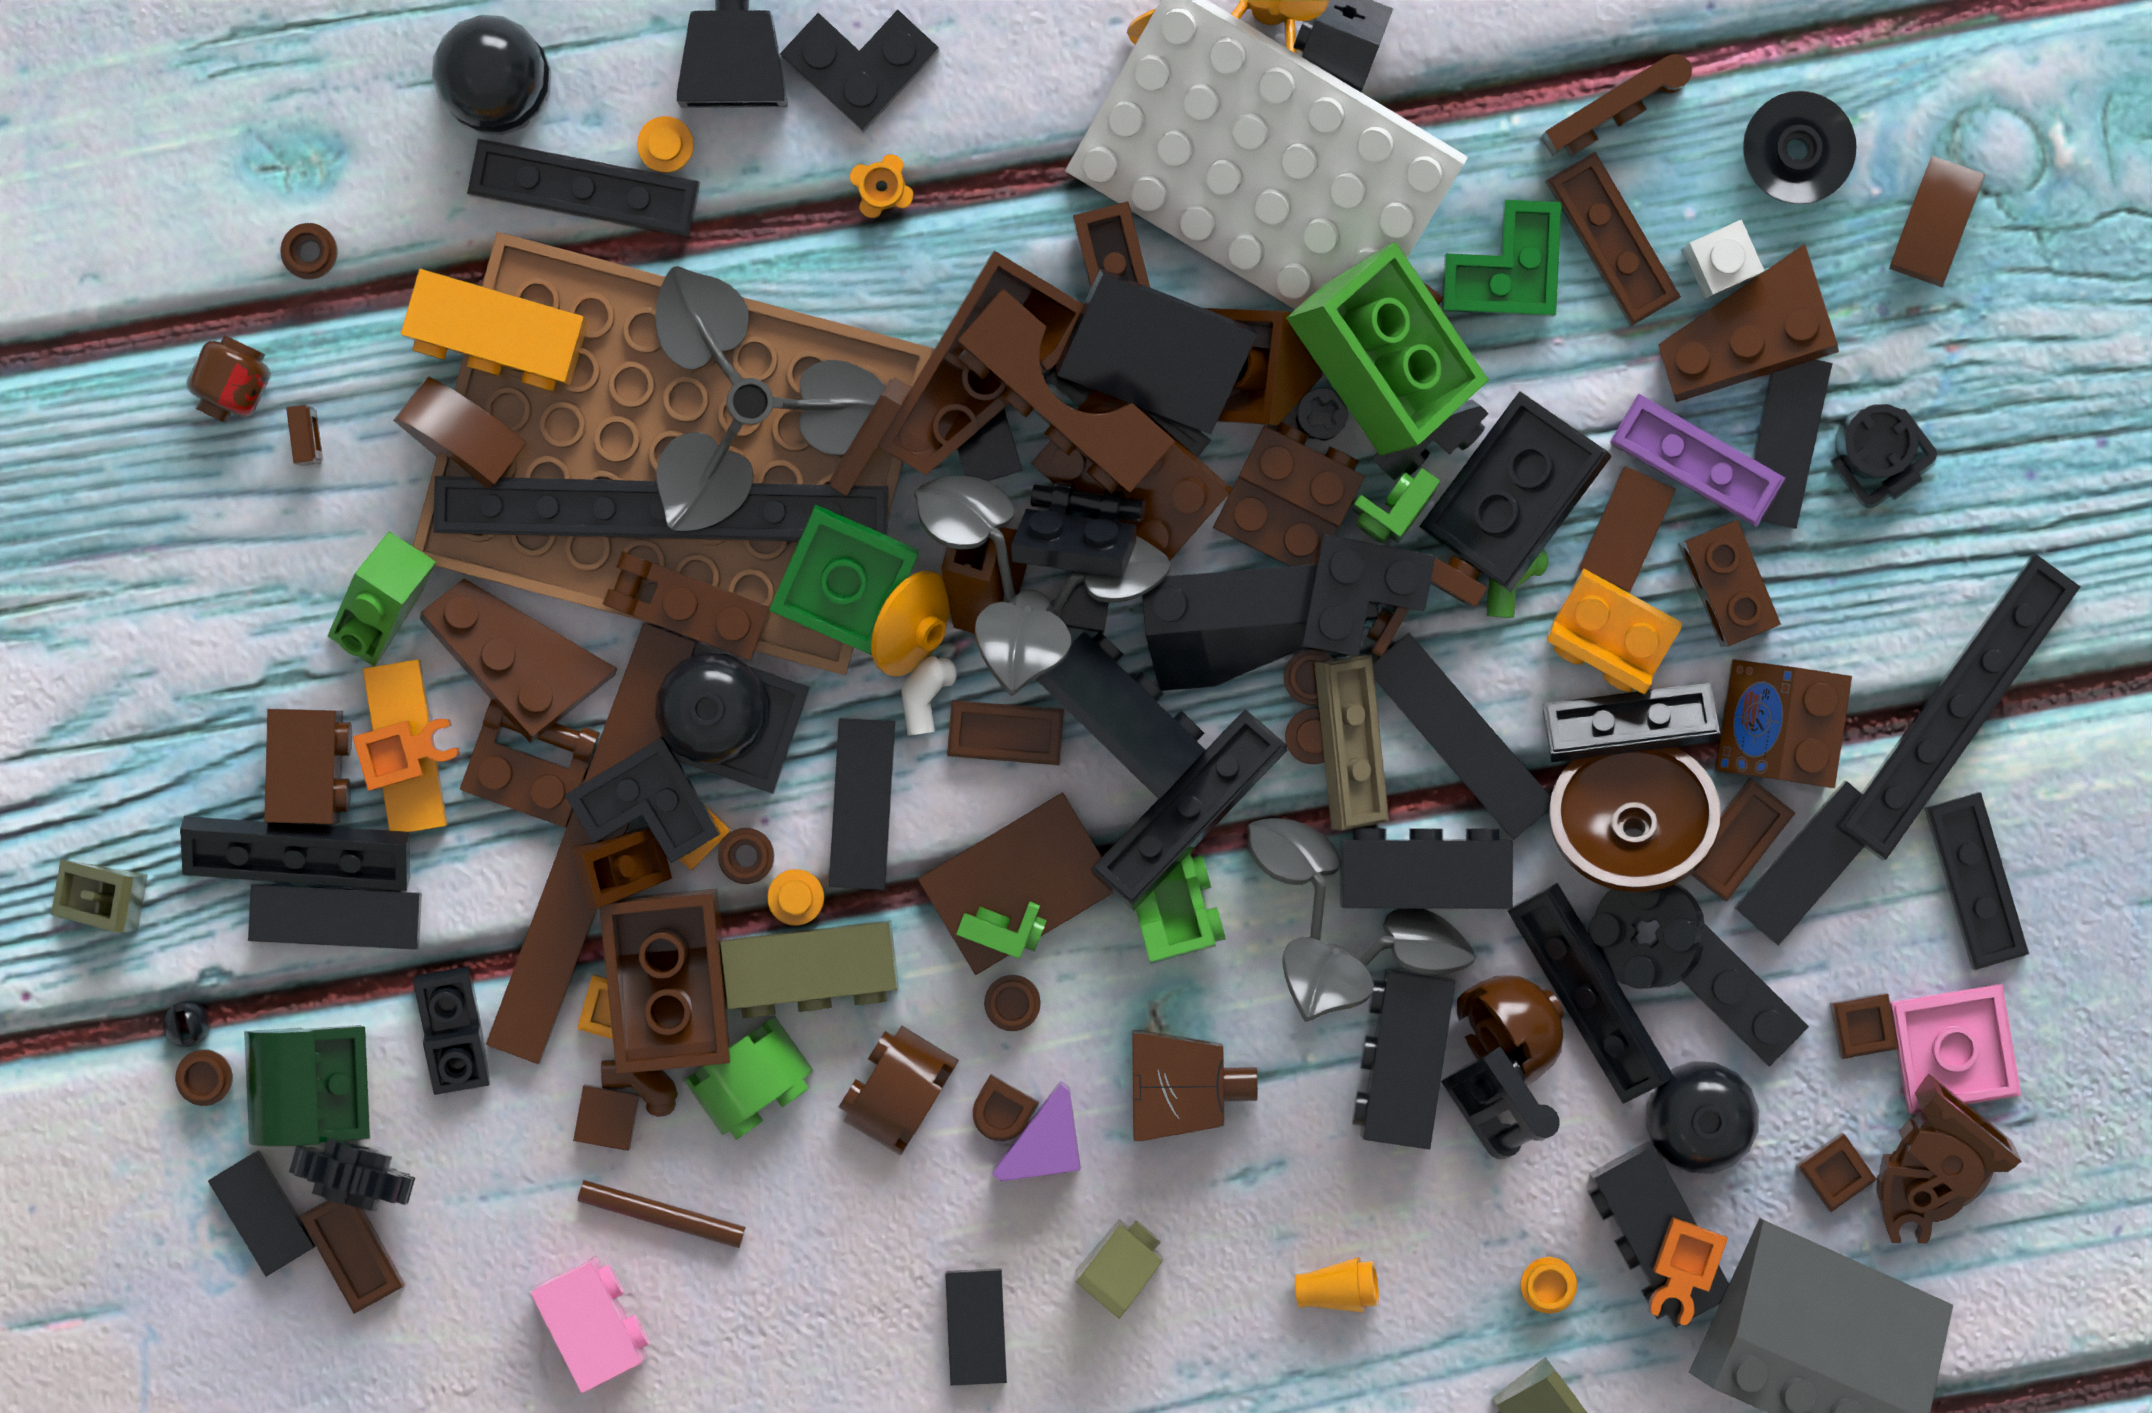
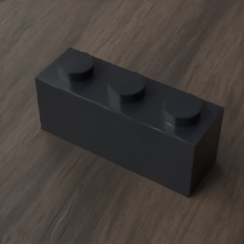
(1426, 870)
(1404, 1058)
(1642, 1202)

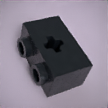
(1345, 39)

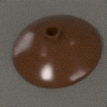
(1647, 790)

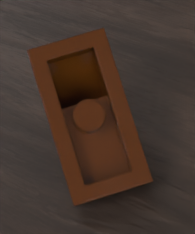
(620, 866)

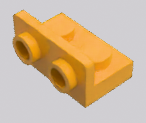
(1612, 632)

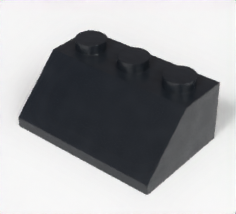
(1124, 713)

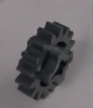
(352, 1174)

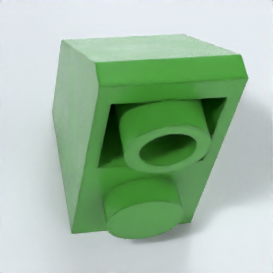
(380, 598)

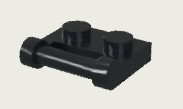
(1492, 1087)

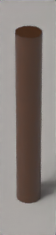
(661, 1214)

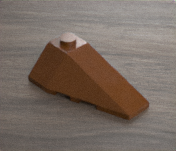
(947, 397)

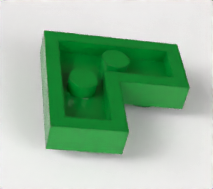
(1518, 280)

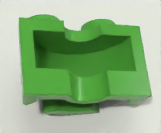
(1175, 915)
(761, 1069)

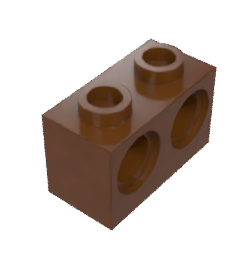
(1729, 584)

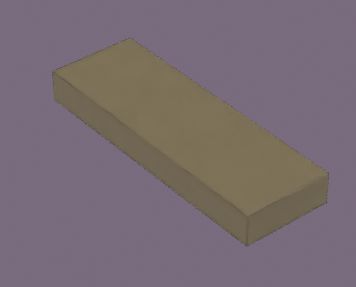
(1351, 742)

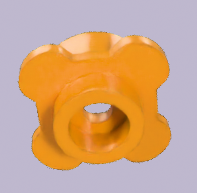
(868, 176)

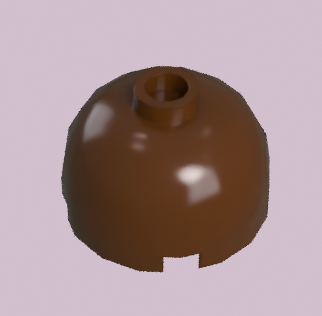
(1518, 1018)

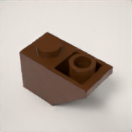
(975, 579)

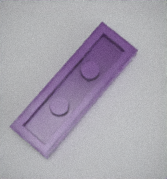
(1697, 460)

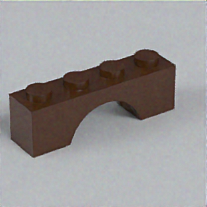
(1007, 344)

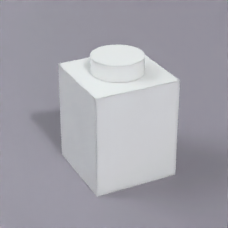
(1723, 259)

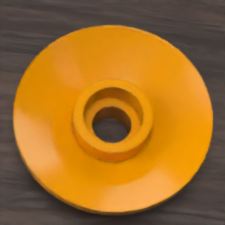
(910, 623)

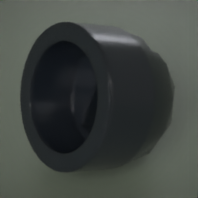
(197, 1021)

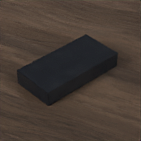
(262, 1213)
(976, 1327)

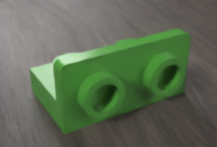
(1406, 502)

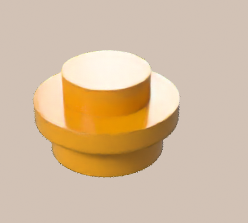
(665, 144)
(795, 897)
(1548, 1285)

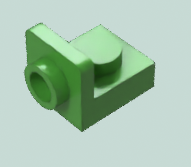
(991, 930)

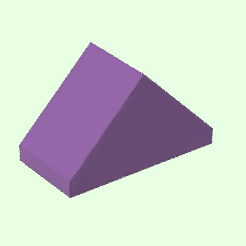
(1046, 1143)

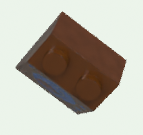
(1783, 723)

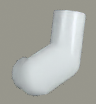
(921, 688)

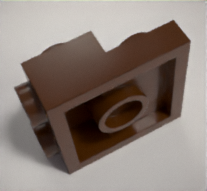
(1289, 496)

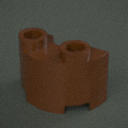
(899, 1089)

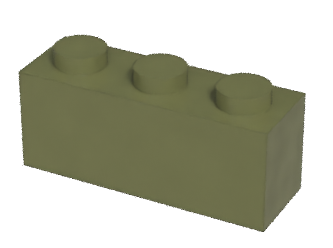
(809, 968)

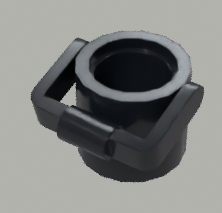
(1881, 444)

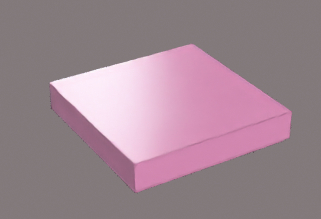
(1959, 1041)

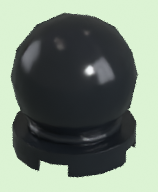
(491, 74)

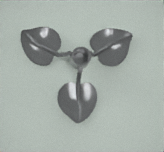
(697, 476)
(1025, 630)
(1326, 975)

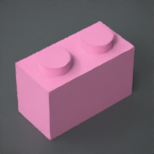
(591, 1323)

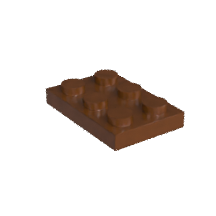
(1176, 490)

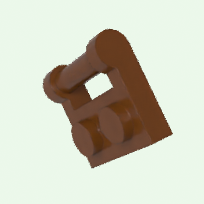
(526, 780)

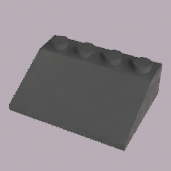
(1821, 1333)

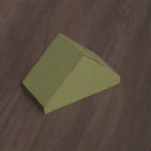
(99, 896)

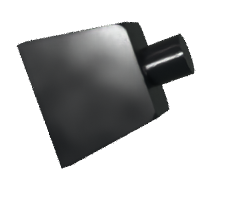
(731, 59)

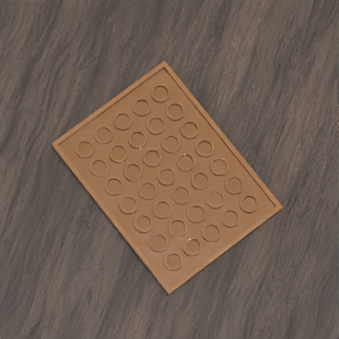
(623, 414)

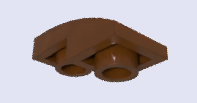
(1937, 221)
(461, 430)

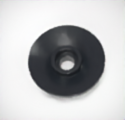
(1820, 127)

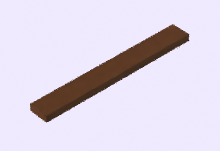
(562, 912)

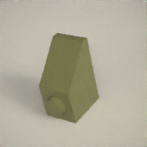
(1120, 1266)
(1538, 1392)

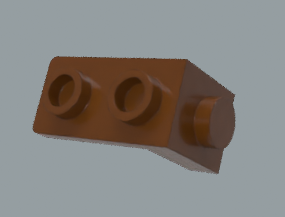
(1453, 578)

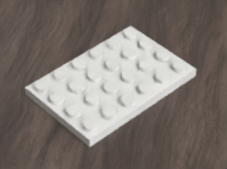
(1259, 154)

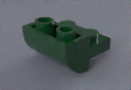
(306, 1085)

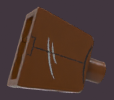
(1183, 1085)

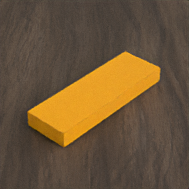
(394, 696)

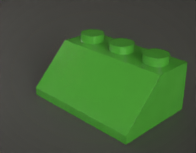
(1388, 350)

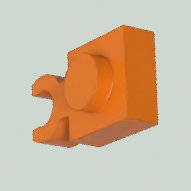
(396, 753)
(1688, 1260)

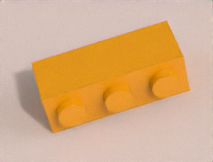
(493, 330)

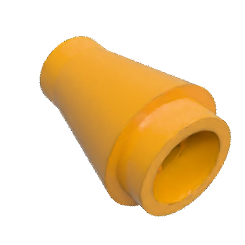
(1341, 1286)

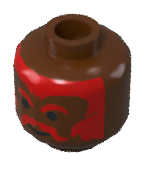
(228, 379)

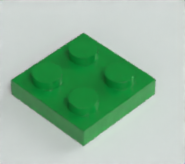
(841, 578)

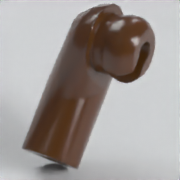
(652, 1086)

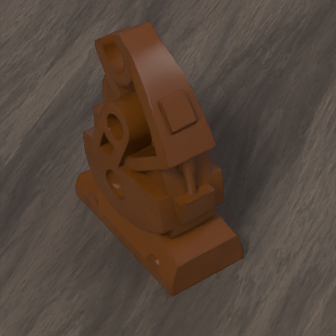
(1940, 1162)

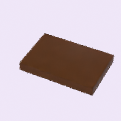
(1033, 859)

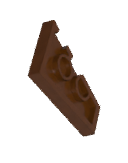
(1752, 332)
(513, 658)

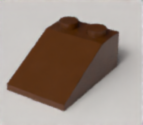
(666, 981)

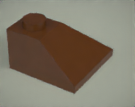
(1275, 371)

